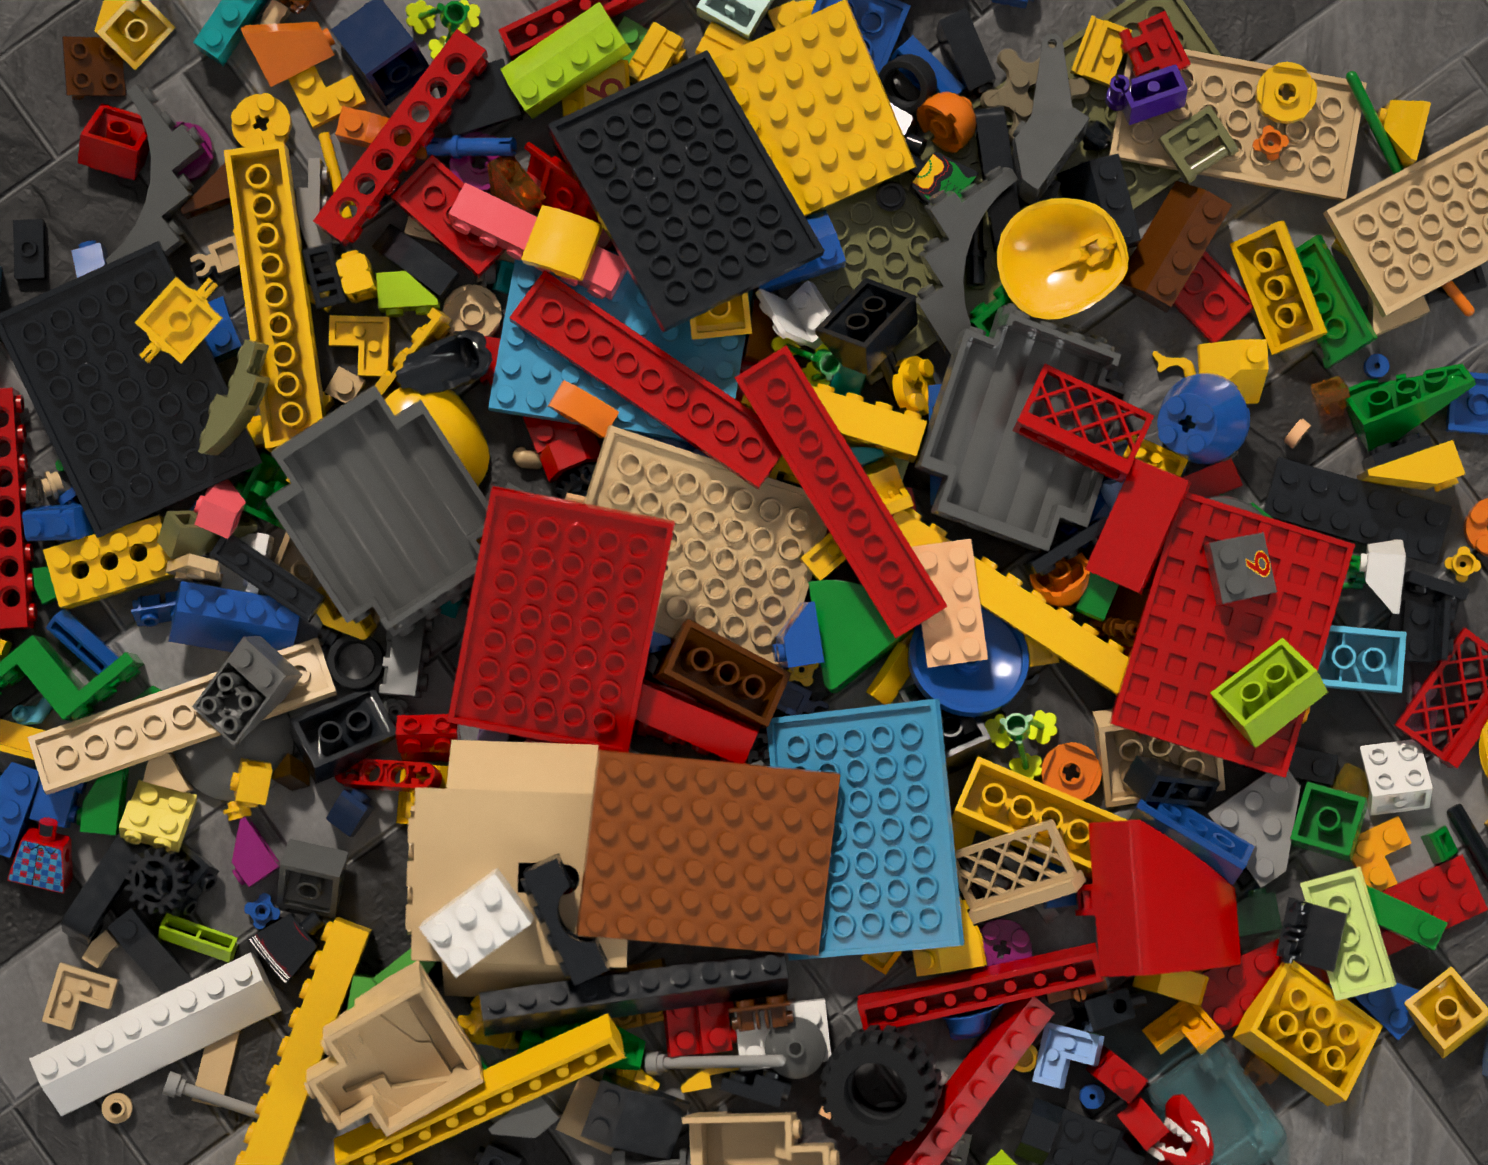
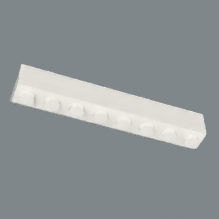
(156, 1034)

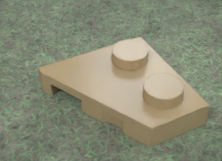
(195, 568)

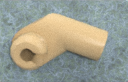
(527, 458)

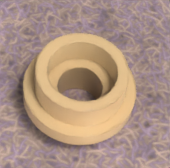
(52, 485)
(124, 1101)

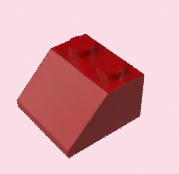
(114, 142)

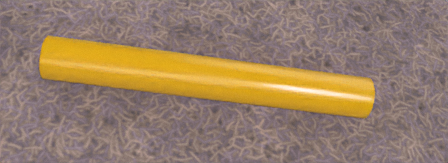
(332, 164)

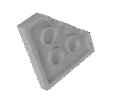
(1265, 818)

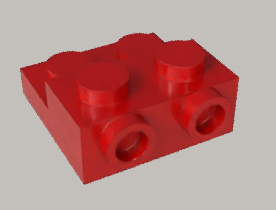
(425, 737)
(699, 1029)

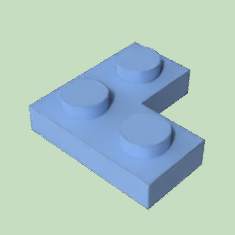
(1061, 1045)

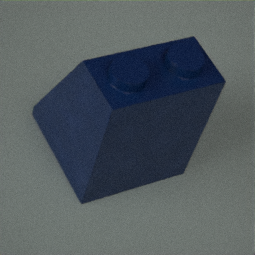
(381, 50)

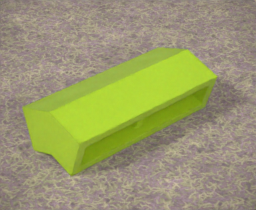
(196, 942)

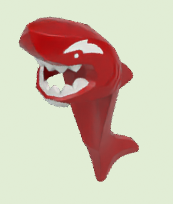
(1188, 1138)

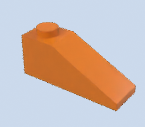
(362, 127)

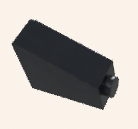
(965, 52)

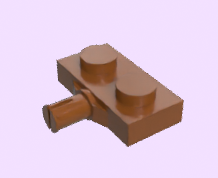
(1076, 993)

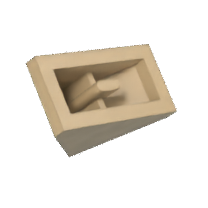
(166, 773)

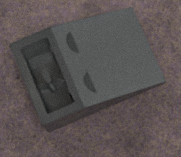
(246, 688)

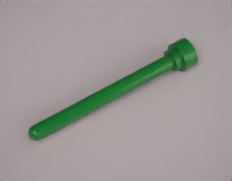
(1374, 122)

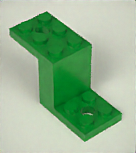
(59, 683)

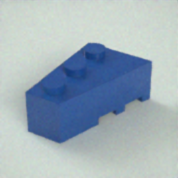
(17, 796)

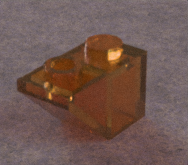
(513, 184)

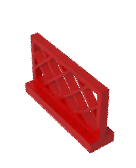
(1075, 446)
(1471, 727)

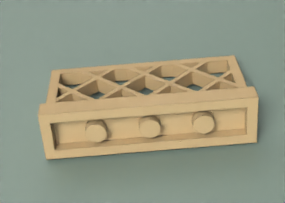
(1029, 892)

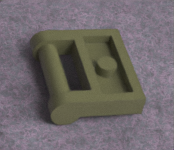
(1192, 136)

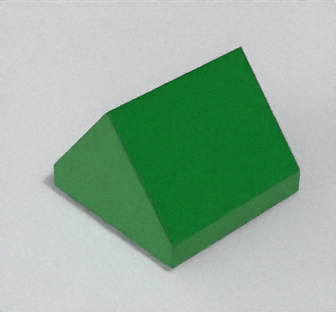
(1439, 844)

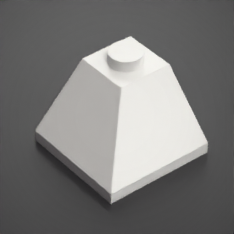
(1384, 571)

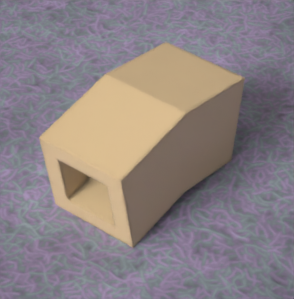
(275, 13)
(100, 949)

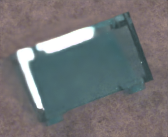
(1229, 1102)

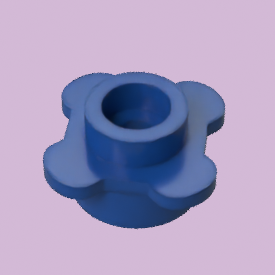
(253, 910)

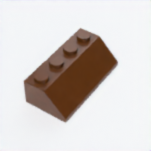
(1174, 244)
(722, 674)

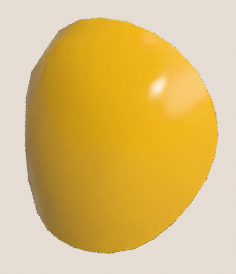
(1060, 257)
(455, 423)

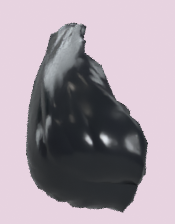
(446, 363)

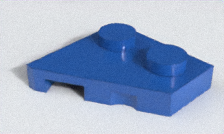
(1389, 1008)

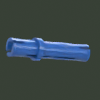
(459, 147)

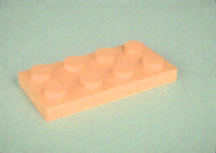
(958, 630)

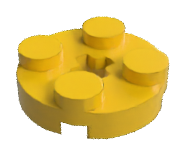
(1299, 82)
(261, 106)
(912, 383)

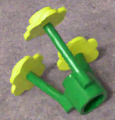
(453, 16)
(823, 361)
(1018, 728)

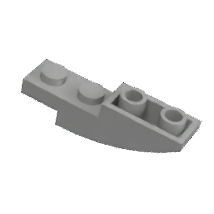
(309, 204)

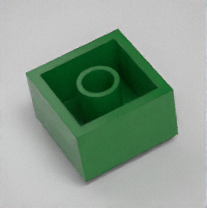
(1329, 821)

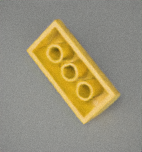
(1278, 288)

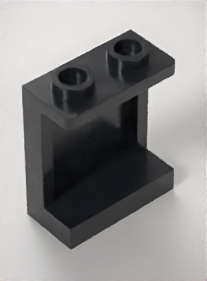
(486, 102)

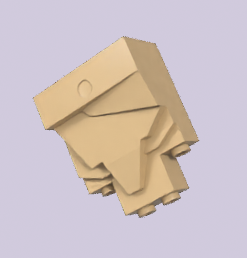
(393, 1056)
(753, 1140)

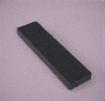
(268, 576)

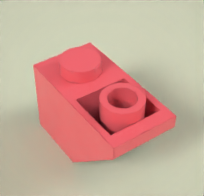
(220, 509)

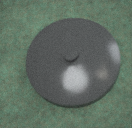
(212, 761)

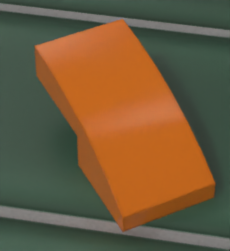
(583, 408)

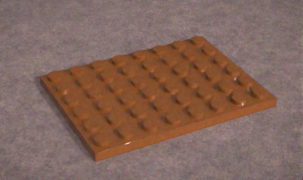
(707, 853)

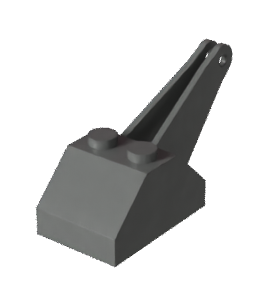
(1052, 130)

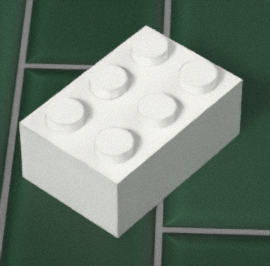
(476, 922)
(753, 1041)

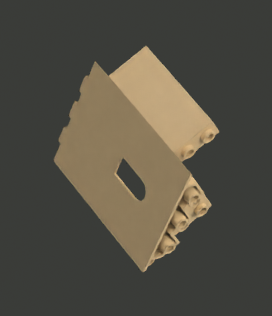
(499, 811)

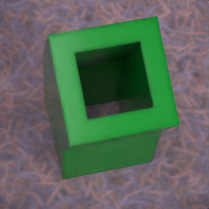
(44, 585)

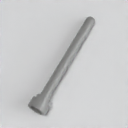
(657, 1062)
(177, 1086)

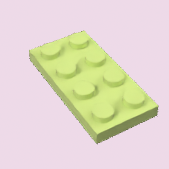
(1362, 954)

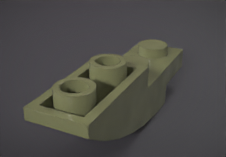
(233, 412)

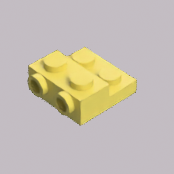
(157, 816)

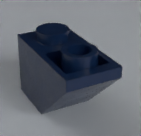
(350, 811)

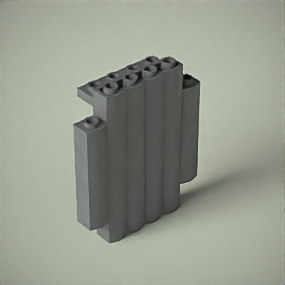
(994, 474)
(381, 511)

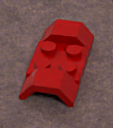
(561, 187)
(561, 445)

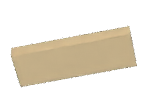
(217, 1065)

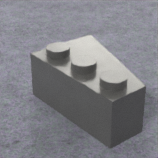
(405, 662)

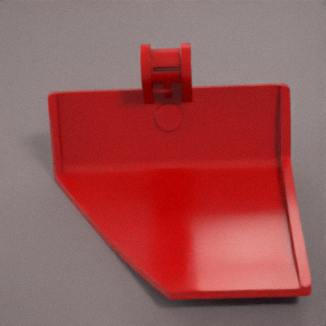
(1156, 904)

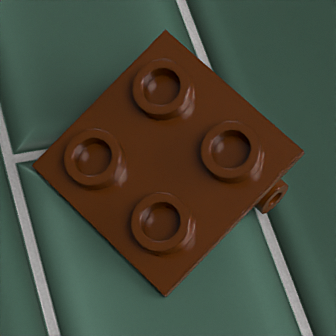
(92, 68)
(1121, 617)
(775, 1003)

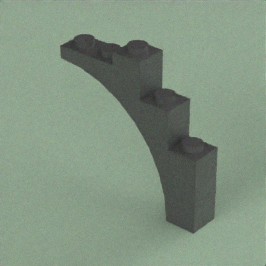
(168, 190)
(945, 258)

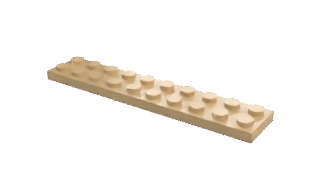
(156, 725)

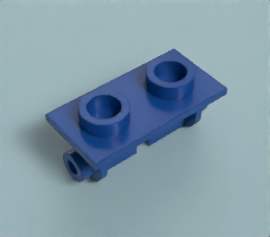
(150, 611)

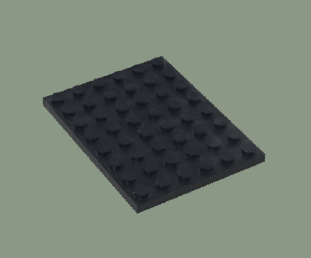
(685, 190)
(113, 418)

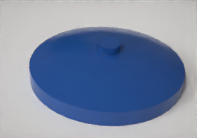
(974, 686)

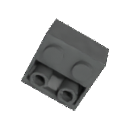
(527, 1119)

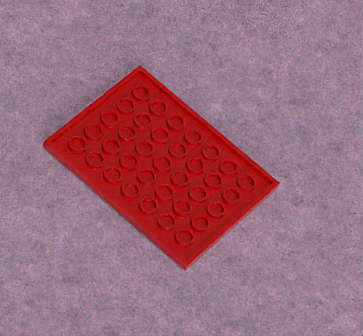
(560, 620)

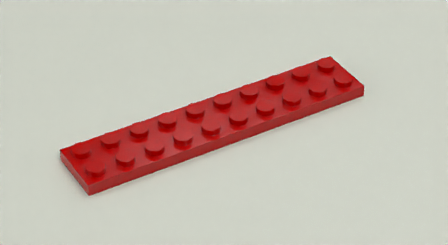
(648, 378)
(841, 491)
(1442, 891)

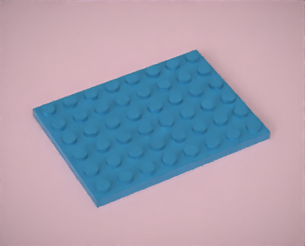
(531, 372)
(893, 829)

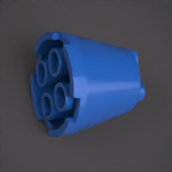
(1217, 420)

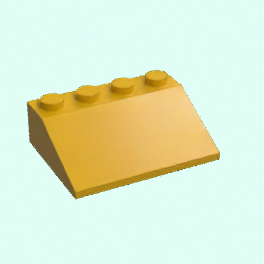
(1308, 1033)

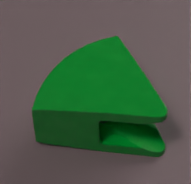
(850, 631)

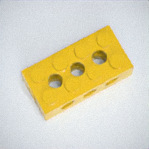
(101, 582)

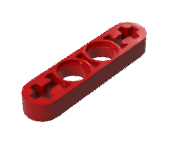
(387, 775)

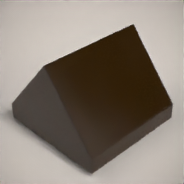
(292, 773)

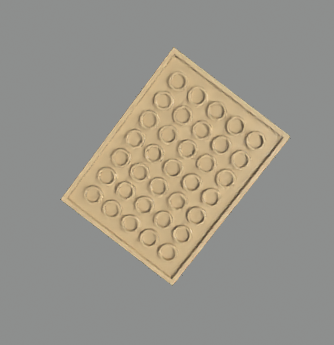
(731, 545)

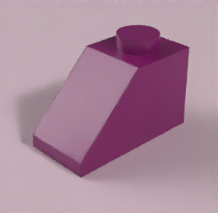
(252, 855)

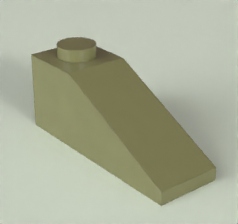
(182, 537)

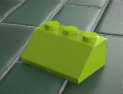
(1269, 692)

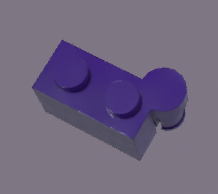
(1148, 94)

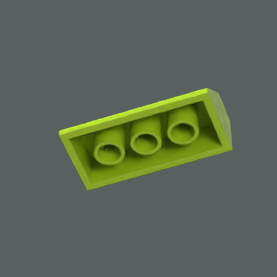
(565, 60)

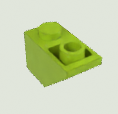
(402, 293)

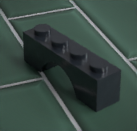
(581, 955)

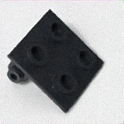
(1311, 934)

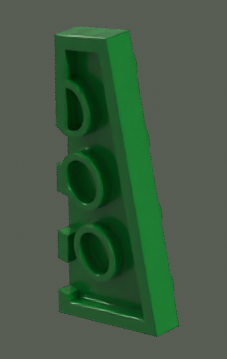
(1338, 306)

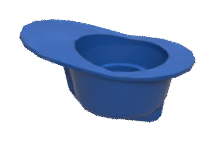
(970, 1023)

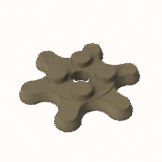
(1019, 78)

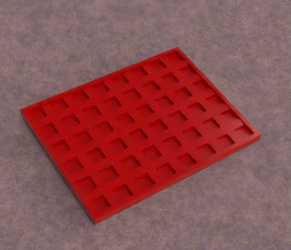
(1194, 646)

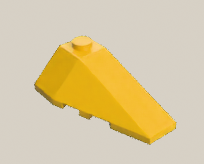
(953, 958)

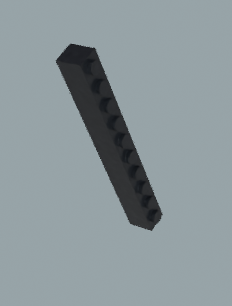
(634, 992)

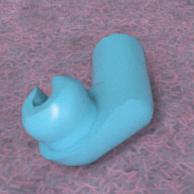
(32, 714)

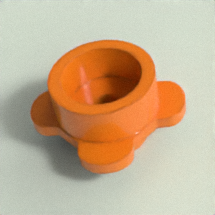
(1270, 134)

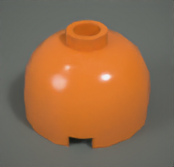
(949, 119)
(1065, 583)

